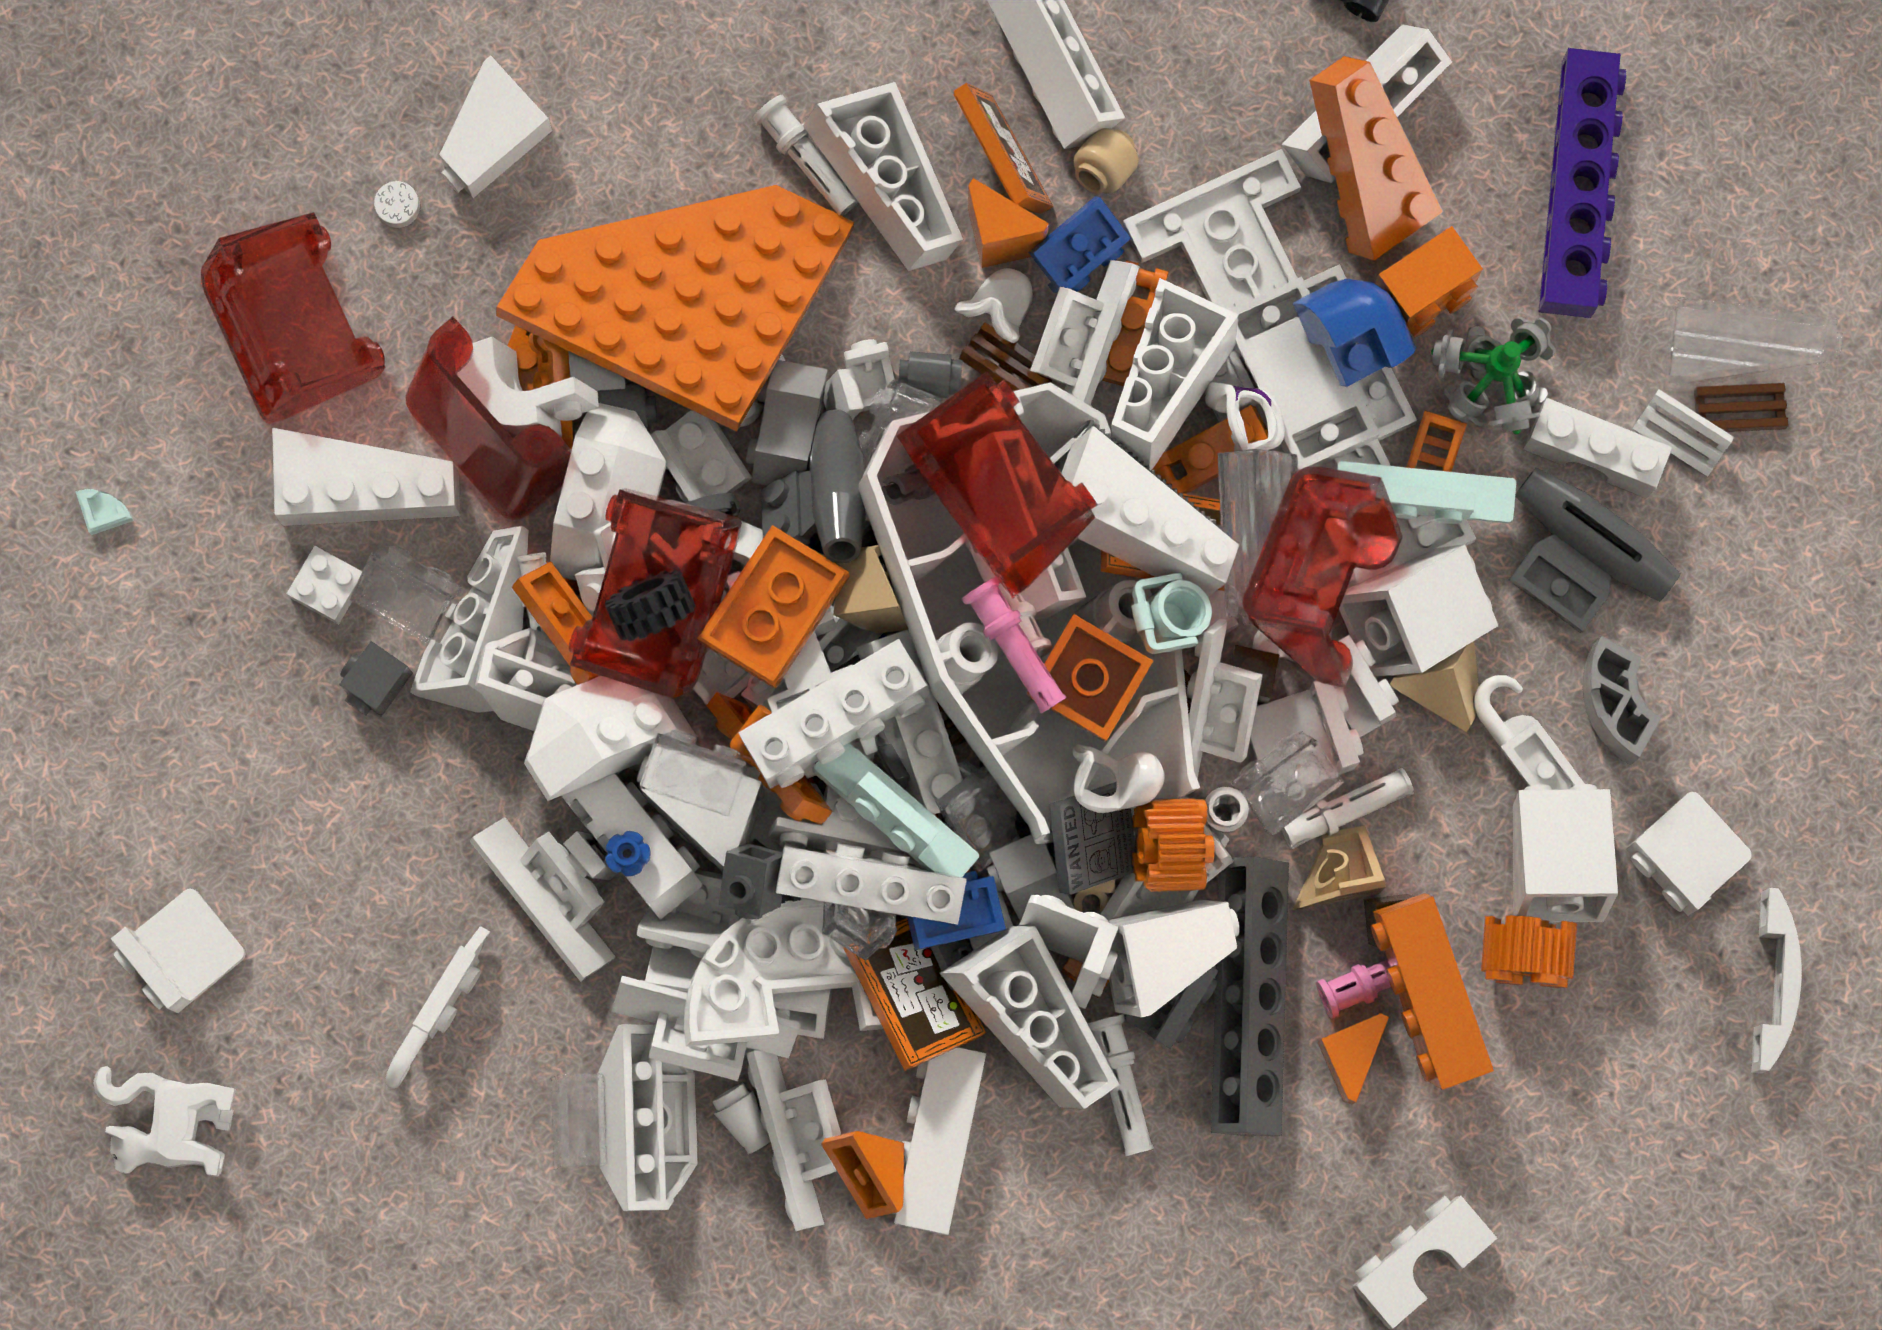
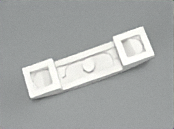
(1778, 924)

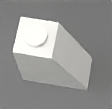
(491, 131)

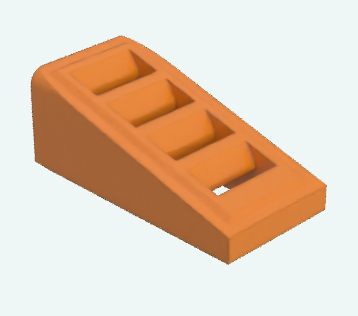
(1443, 423)

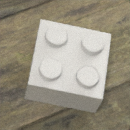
(325, 585)

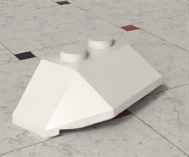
(607, 455)
(520, 675)
(597, 733)
(647, 1122)

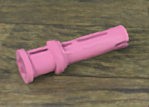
(1003, 626)
(1354, 987)

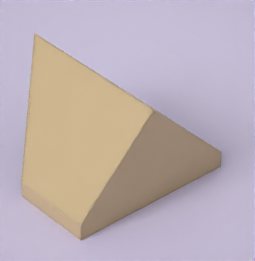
(868, 596)
(1445, 687)
(1342, 870)

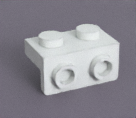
(1367, 699)

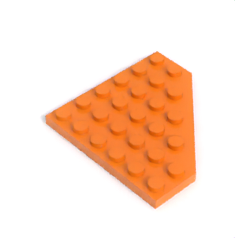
(684, 295)

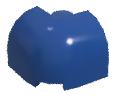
(1357, 328)

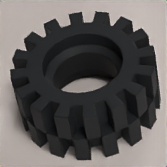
(650, 605)

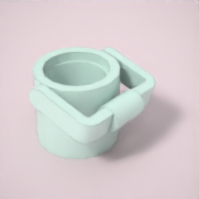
(1171, 615)

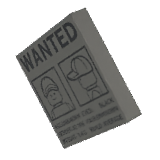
(1091, 844)

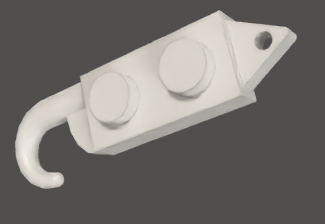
(1524, 740)
(438, 1009)

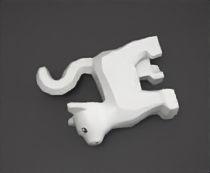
(174, 1125)

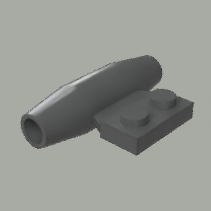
(826, 495)
(1586, 550)

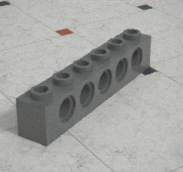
(1251, 1001)

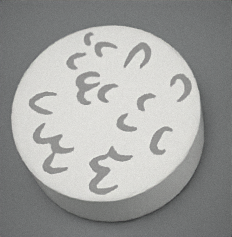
(397, 204)

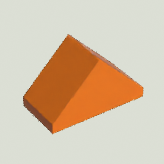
(1351, 1054)
(870, 1169)

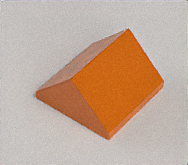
(1002, 227)

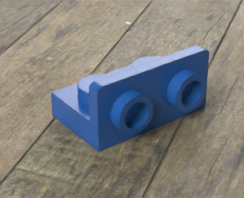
(1080, 246)
(978, 916)

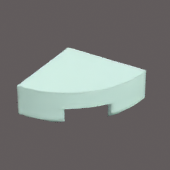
(102, 510)

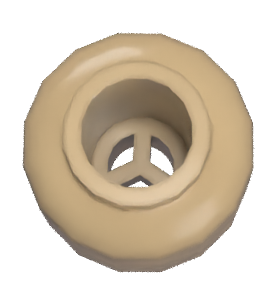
(1105, 161)

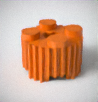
(1172, 845)
(1528, 949)

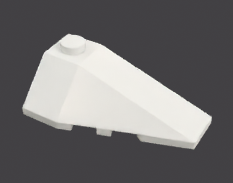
(483, 616)

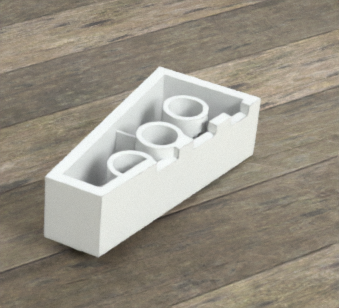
(612, 809)

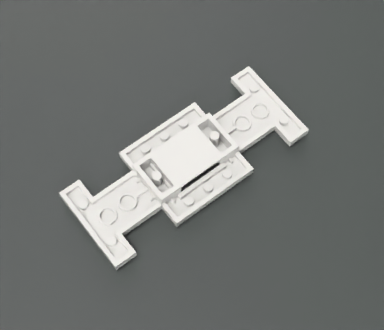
(1250, 274)

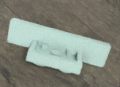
(1443, 493)
(896, 813)

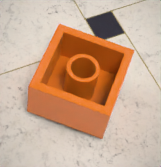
(1432, 280)
(1095, 676)

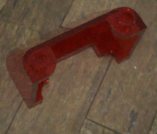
(286, 318)
(507, 471)
(998, 482)
(649, 539)
(1316, 540)

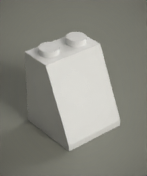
(1419, 611)
(707, 830)
(1563, 854)
(1167, 952)

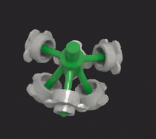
(1496, 362)

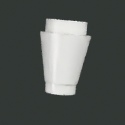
(1230, 799)
(741, 1116)

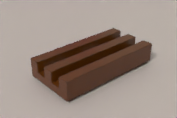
(1010, 356)
(1778, 405)

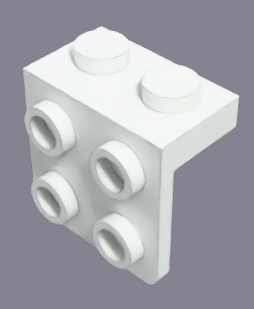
(1317, 714)
(1689, 853)
(694, 922)
(1078, 936)
(179, 951)

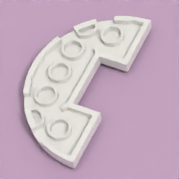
(763, 957)

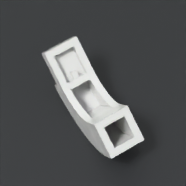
(495, 382)

